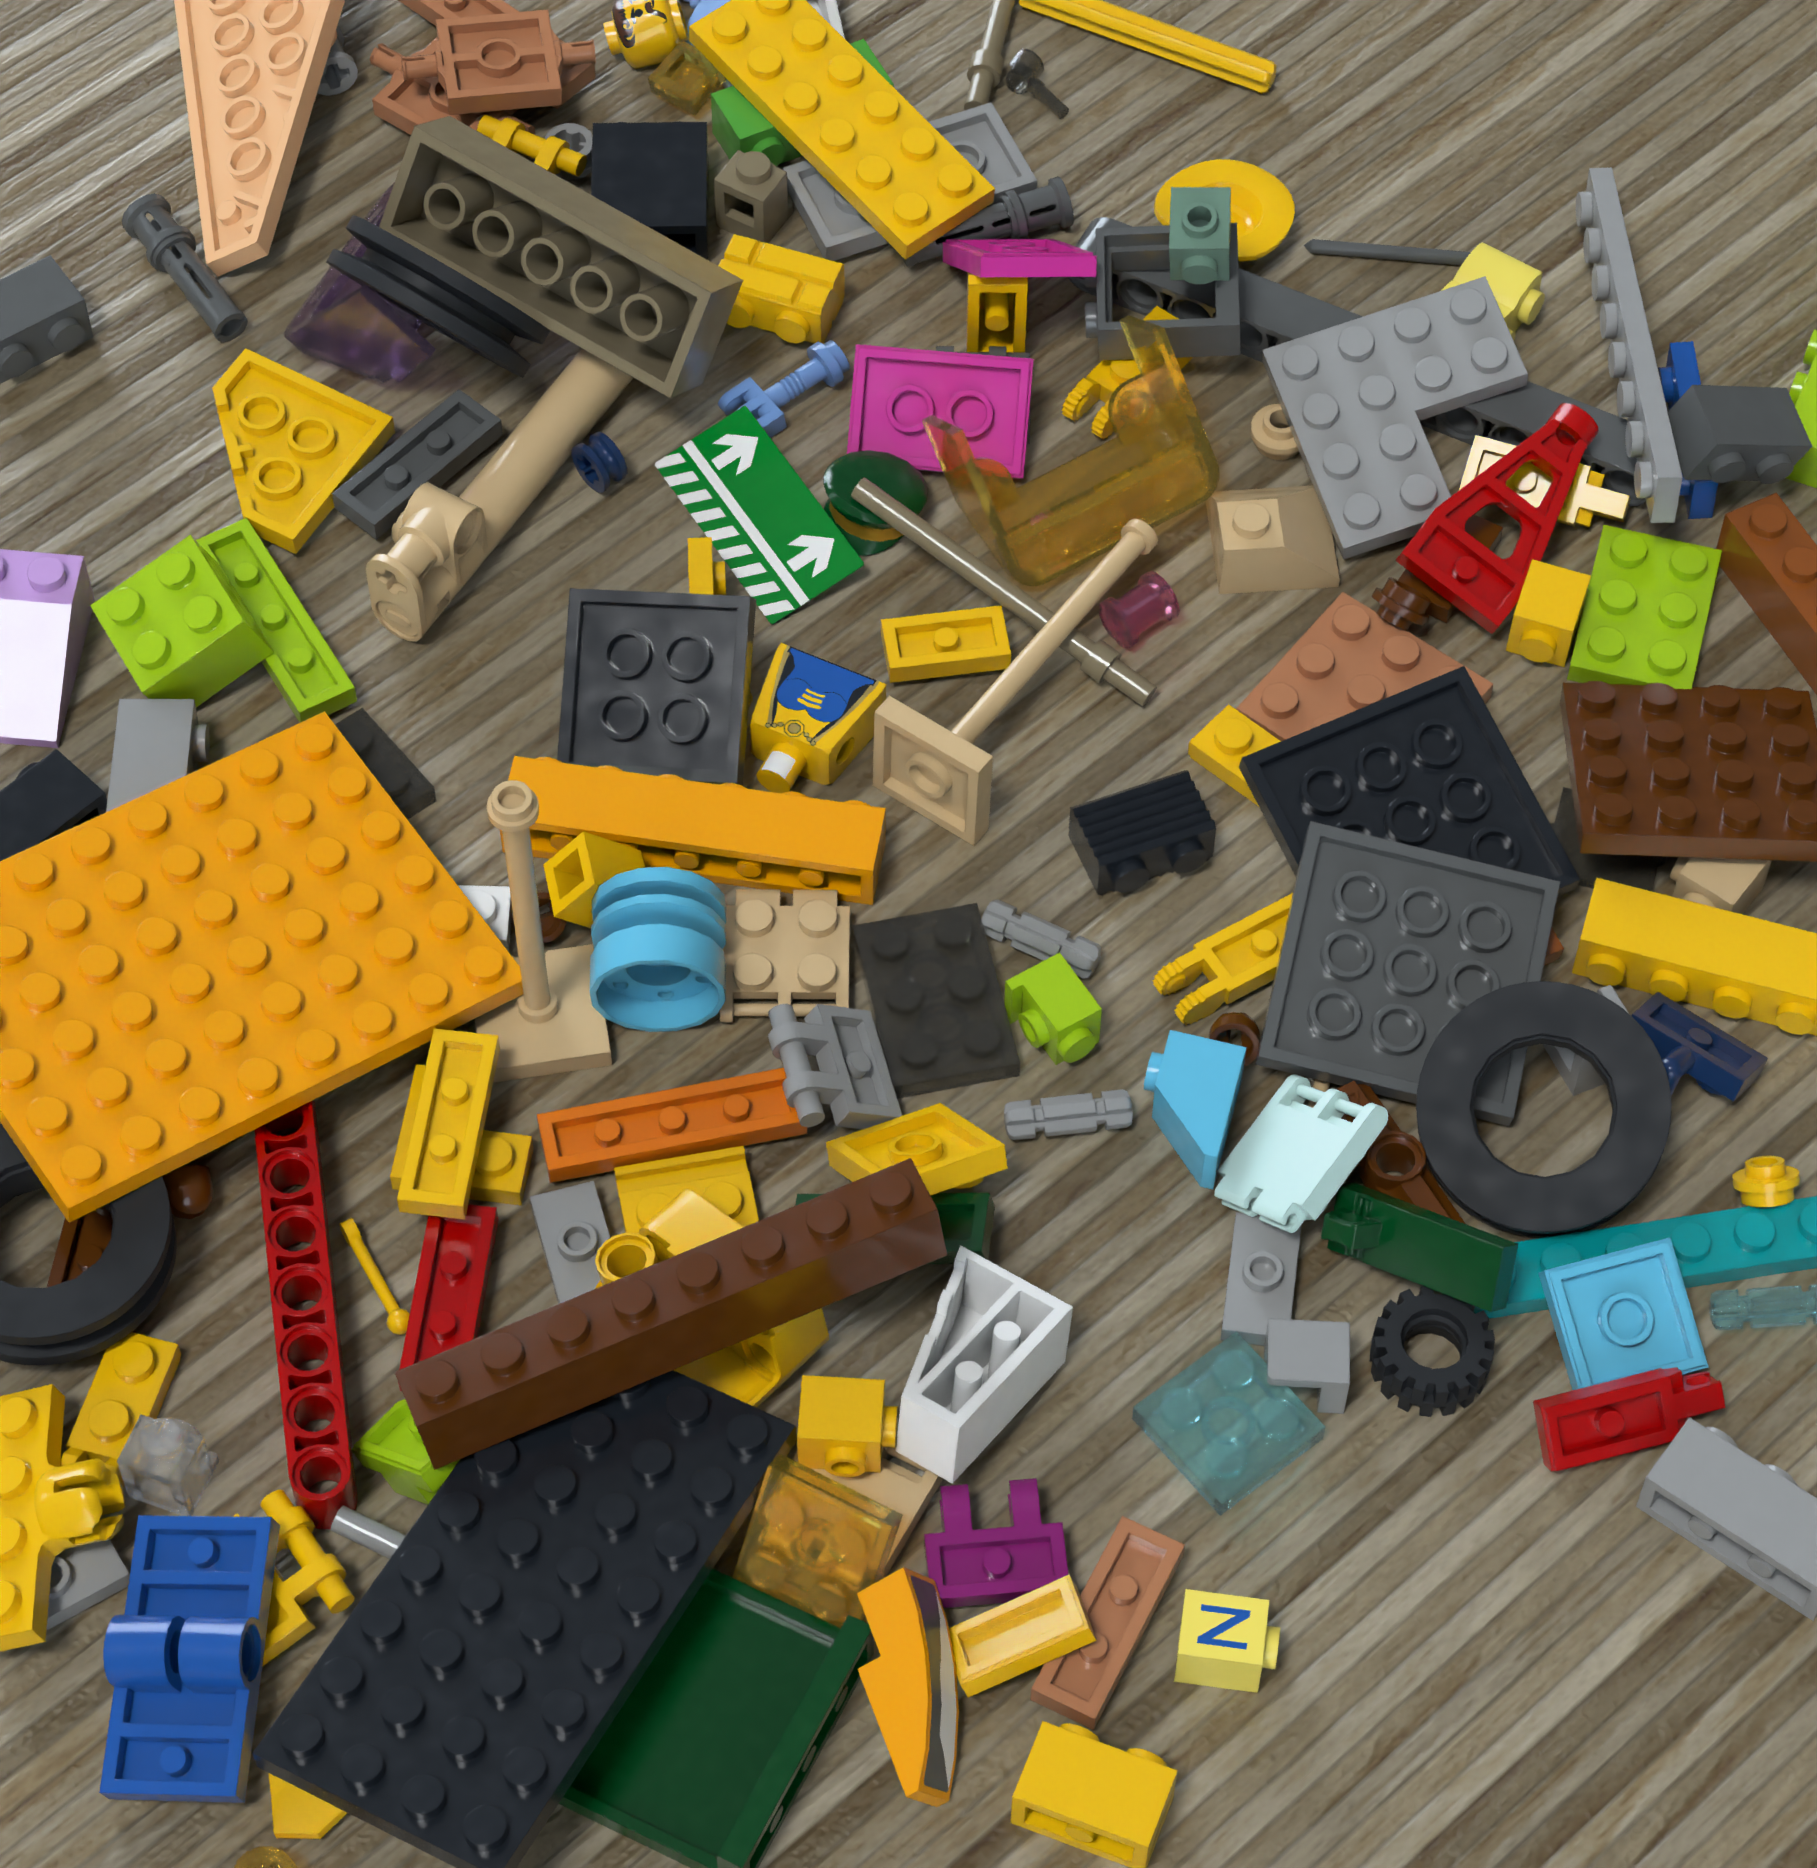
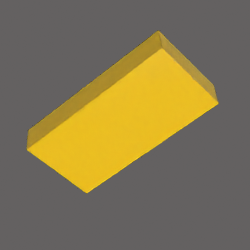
(1020, 1635)

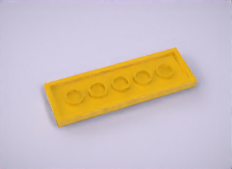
(844, 119)

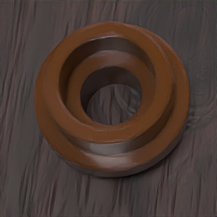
(1401, 604)

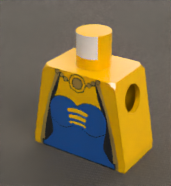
(811, 719)

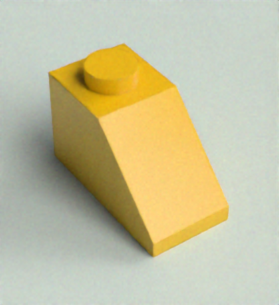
(996, 313)

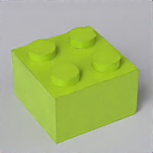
(182, 626)

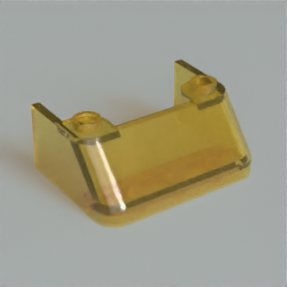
(1078, 510)

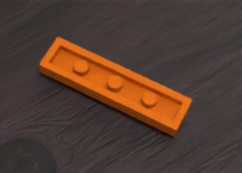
(667, 1124)

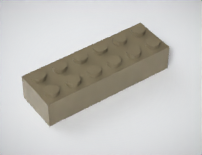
(561, 255)

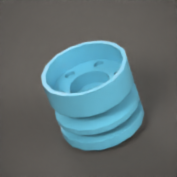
(658, 949)

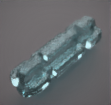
(1763, 1307)

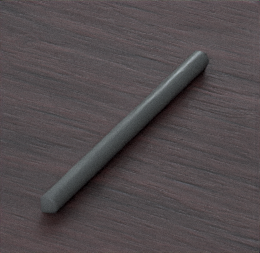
(1386, 252)

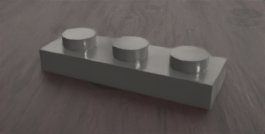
(425, 453)

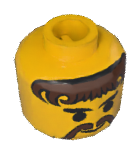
(645, 30)

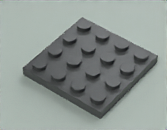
(1390, 950)

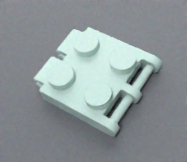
(1297, 1154)

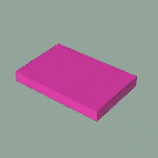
(1019, 258)
(971, 391)

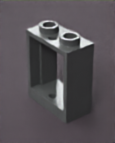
(1149, 250)

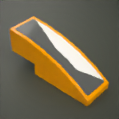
(913, 1682)

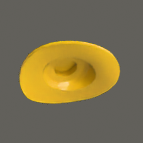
(1258, 202)

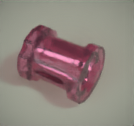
(1139, 609)

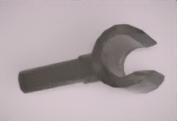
(1024, 76)

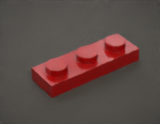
(450, 1283)

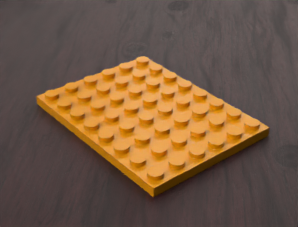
(223, 962)

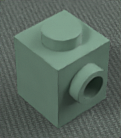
(1200, 234)

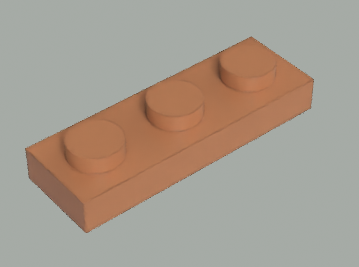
(1119, 1606)

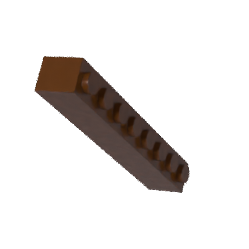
(672, 1313)

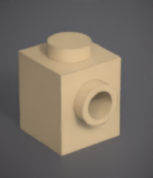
(1720, 881)

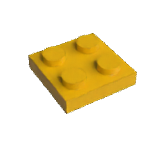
(938, 1140)

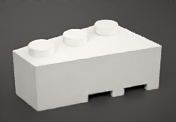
(978, 1364)

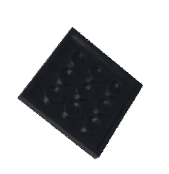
(1415, 773)

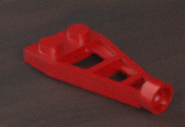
(1466, 569)

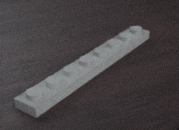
(1631, 349)

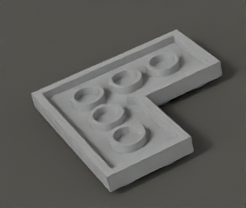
(1360, 399)

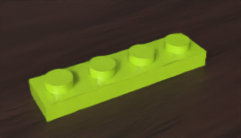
(301, 660)

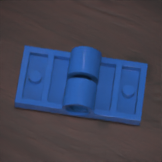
(188, 1659)

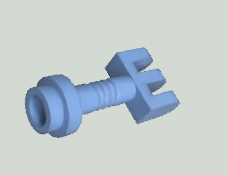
(825, 364)

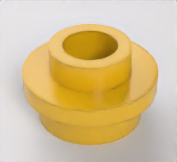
(1766, 1182)

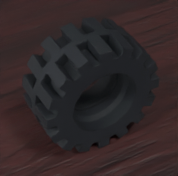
(1424, 1385)

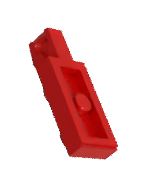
(1621, 1415)

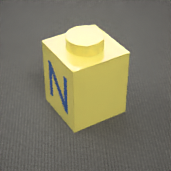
(1225, 1641)

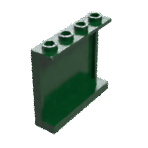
(722, 1727)

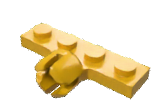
(43, 1509)

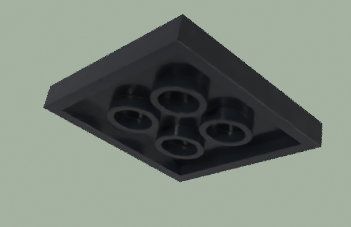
(657, 683)

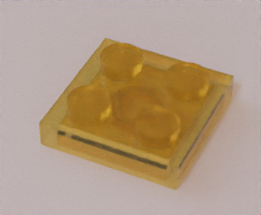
(815, 1542)

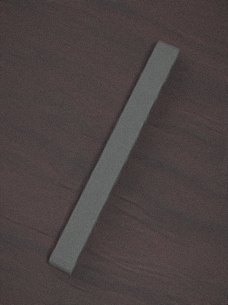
(1280, 314)

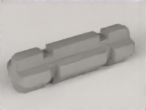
(1040, 937)
(1068, 1114)

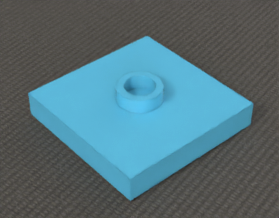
(1623, 1315)

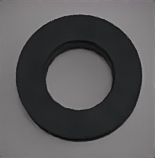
(438, 296)
(1557, 1017)
(103, 1301)

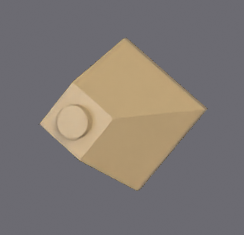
(1271, 540)

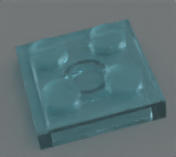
(1227, 1423)

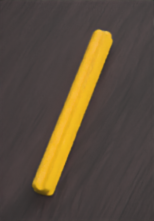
(1161, 40)

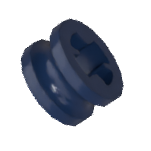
(599, 462)

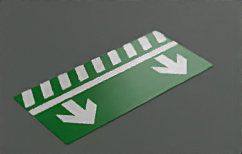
(759, 514)

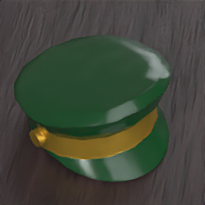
(859, 525)

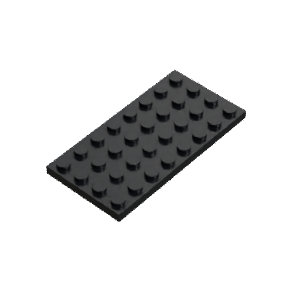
(523, 1618)

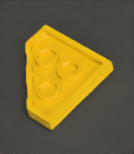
(291, 445)

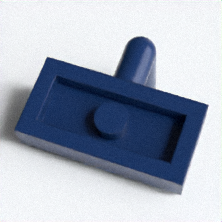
(1698, 1048)

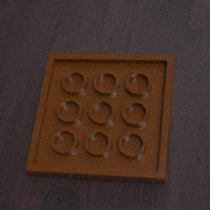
(1692, 770)

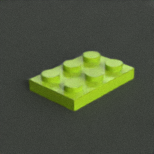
(1644, 610)

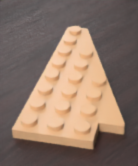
(249, 101)

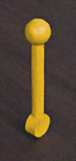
(397, 1317)

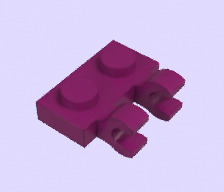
(993, 1562)

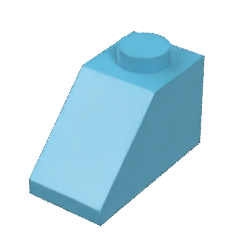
(1196, 1098)

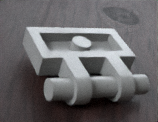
(850, 1065)

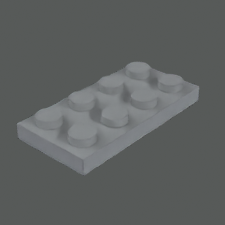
(974, 133)

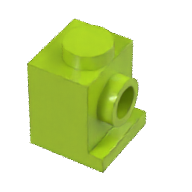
(1054, 1010)

